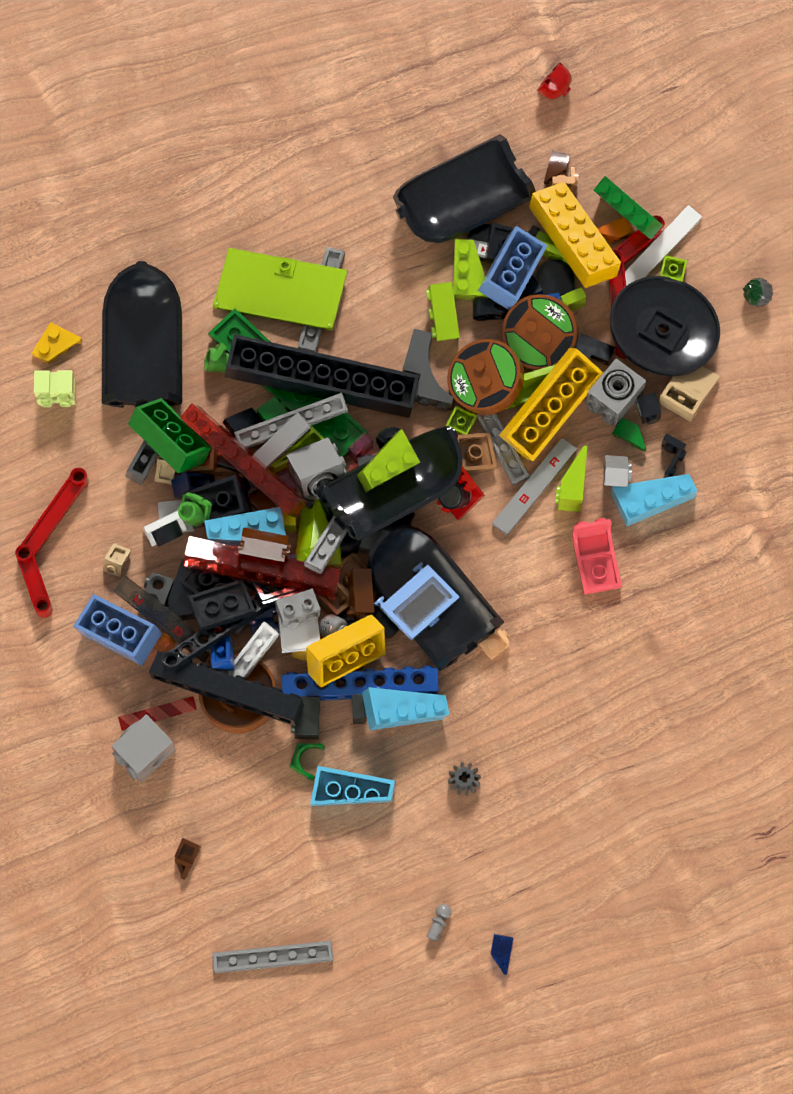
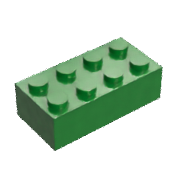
(169, 435)

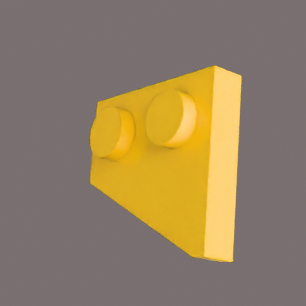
(54, 342)

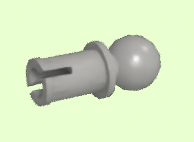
(443, 912)

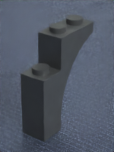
(417, 362)

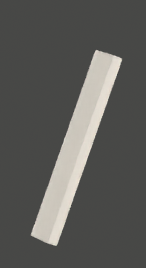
(663, 245)

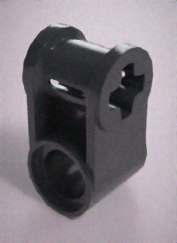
(487, 309)

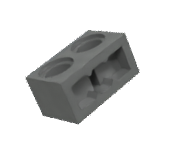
(162, 594)

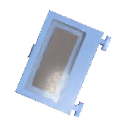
(418, 601)

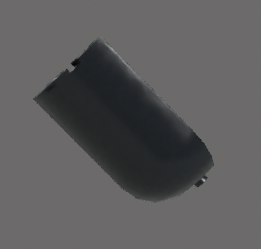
(463, 192)
(141, 338)
(370, 511)
(461, 624)

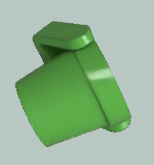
(216, 359)
(194, 512)

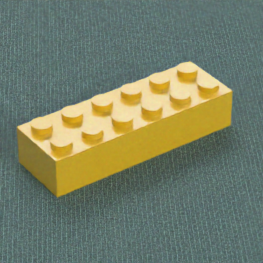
(574, 234)
(551, 404)

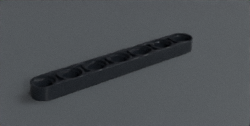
(213, 637)

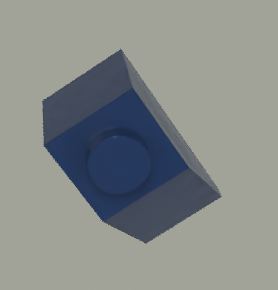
(189, 481)

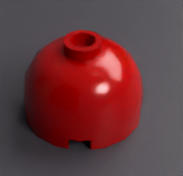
(556, 83)

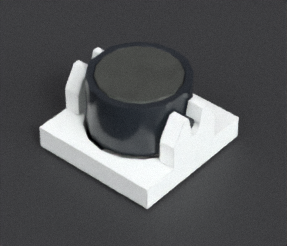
(165, 529)

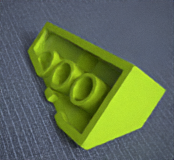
(311, 527)

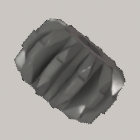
(457, 776)

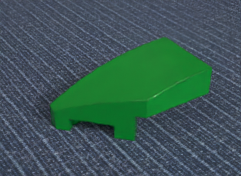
(630, 433)

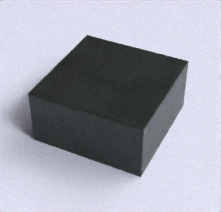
(358, 709)

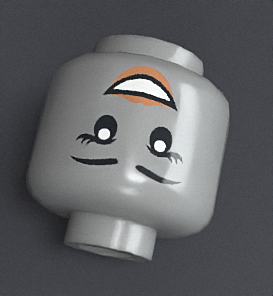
(331, 624)

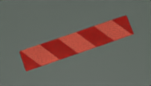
(159, 712)

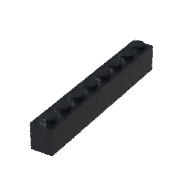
(230, 689)

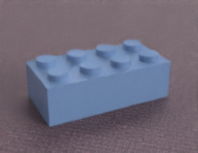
(512, 268)
(117, 629)

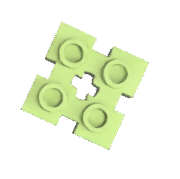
(55, 388)

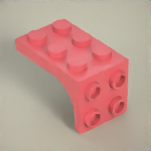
(596, 556)

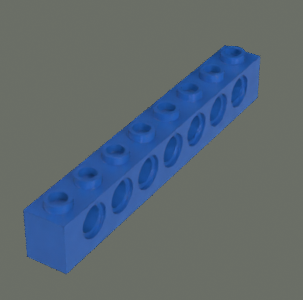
(369, 675)

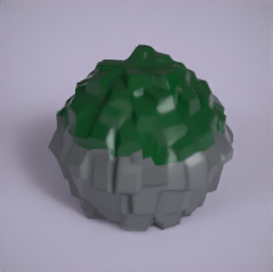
(758, 292)

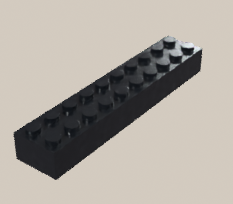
(321, 375)

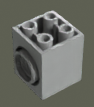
(615, 392)
(315, 467)
(142, 748)

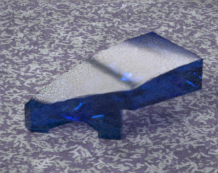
(501, 951)

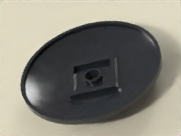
(669, 304)

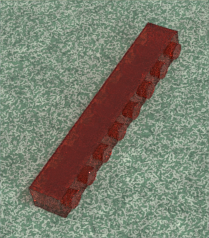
(243, 460)
(288, 574)

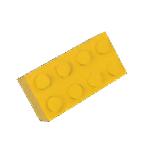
(346, 650)

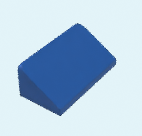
(223, 655)

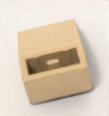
(688, 392)

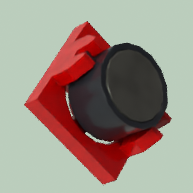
(459, 496)

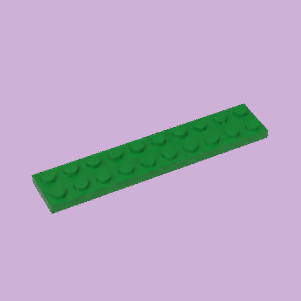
(340, 429)

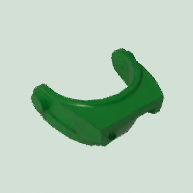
(299, 750)

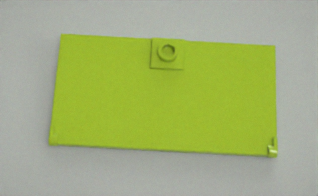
(280, 289)

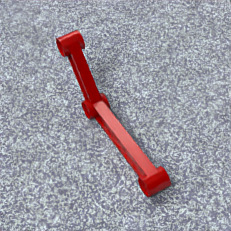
(625, 252)
(40, 534)

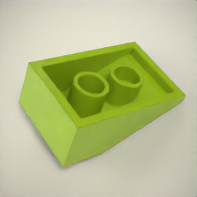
(570, 492)

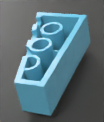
(651, 497)
(229, 529)
(397, 708)
(346, 788)

